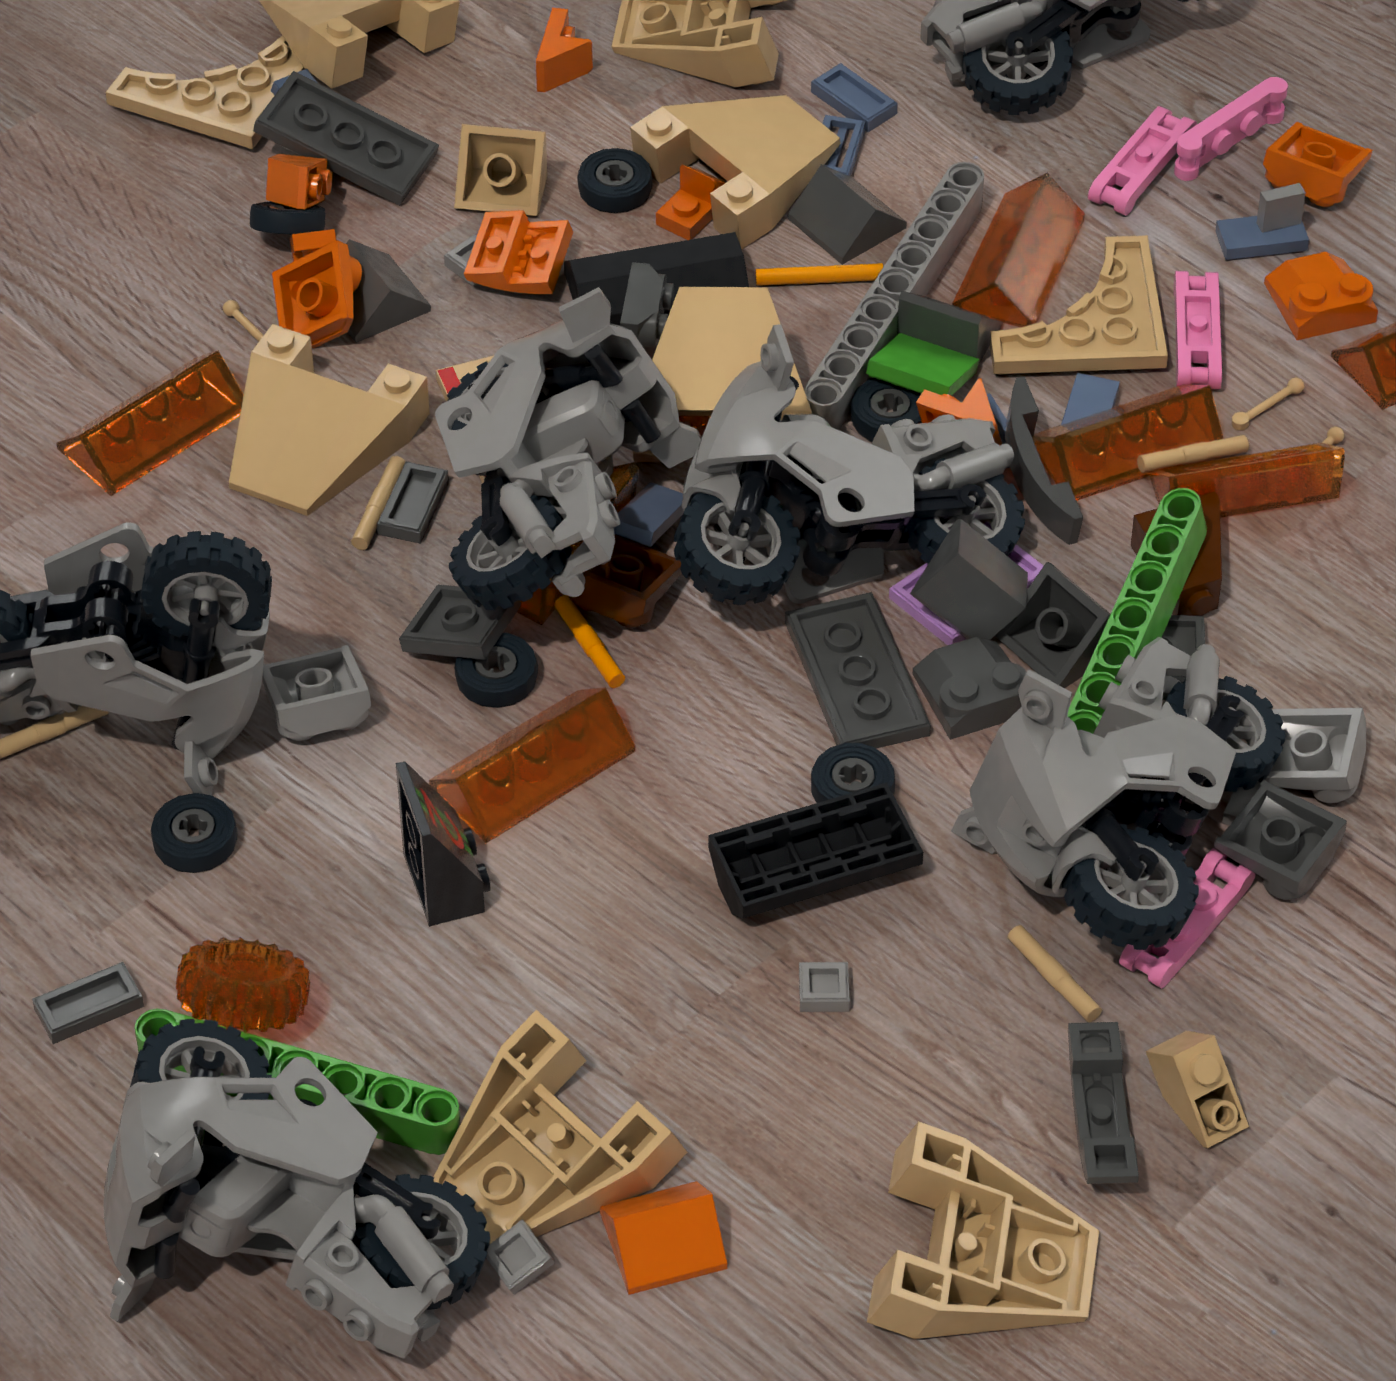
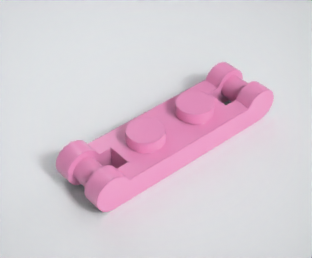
(1229, 126)
(1139, 160)
(1198, 329)
(1210, 909)

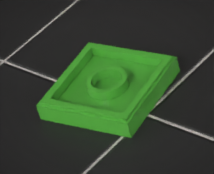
(922, 366)

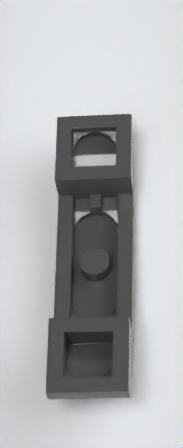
(1051, 503)
(1100, 1103)

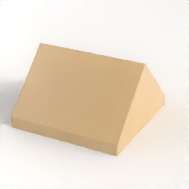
(501, 169)

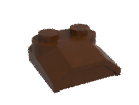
(628, 583)

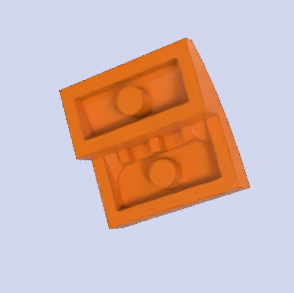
(518, 253)

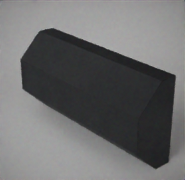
(687, 263)
(813, 851)

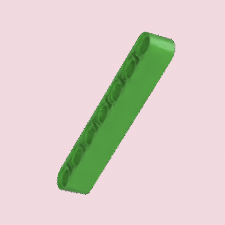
(1144, 600)
(367, 1089)

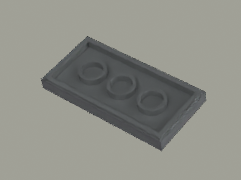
(350, 136)
(857, 672)

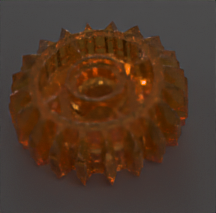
(243, 984)

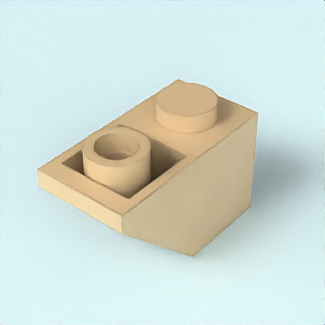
(1198, 1086)

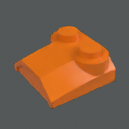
(1316, 161)
(317, 293)
(1321, 295)

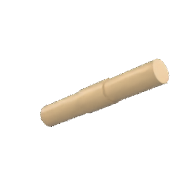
(1193, 453)
(377, 503)
(47, 729)
(1054, 973)

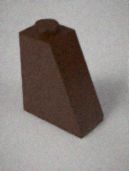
(1204, 581)

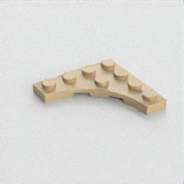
(217, 105)
(1104, 330)

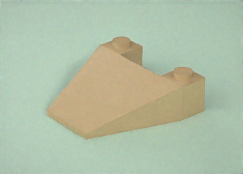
(332, 35)
(699, 38)
(757, 144)
(710, 342)
(314, 436)
(533, 1156)
(995, 1252)

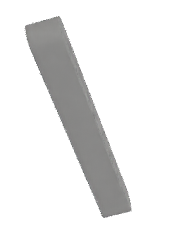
(911, 269)

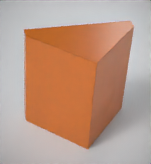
(665, 1236)

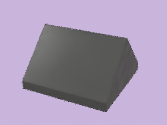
(843, 215)
(383, 295)
(945, 324)
(972, 584)
(1056, 628)

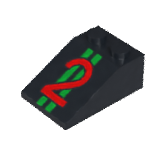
(438, 852)

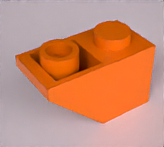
(297, 180)

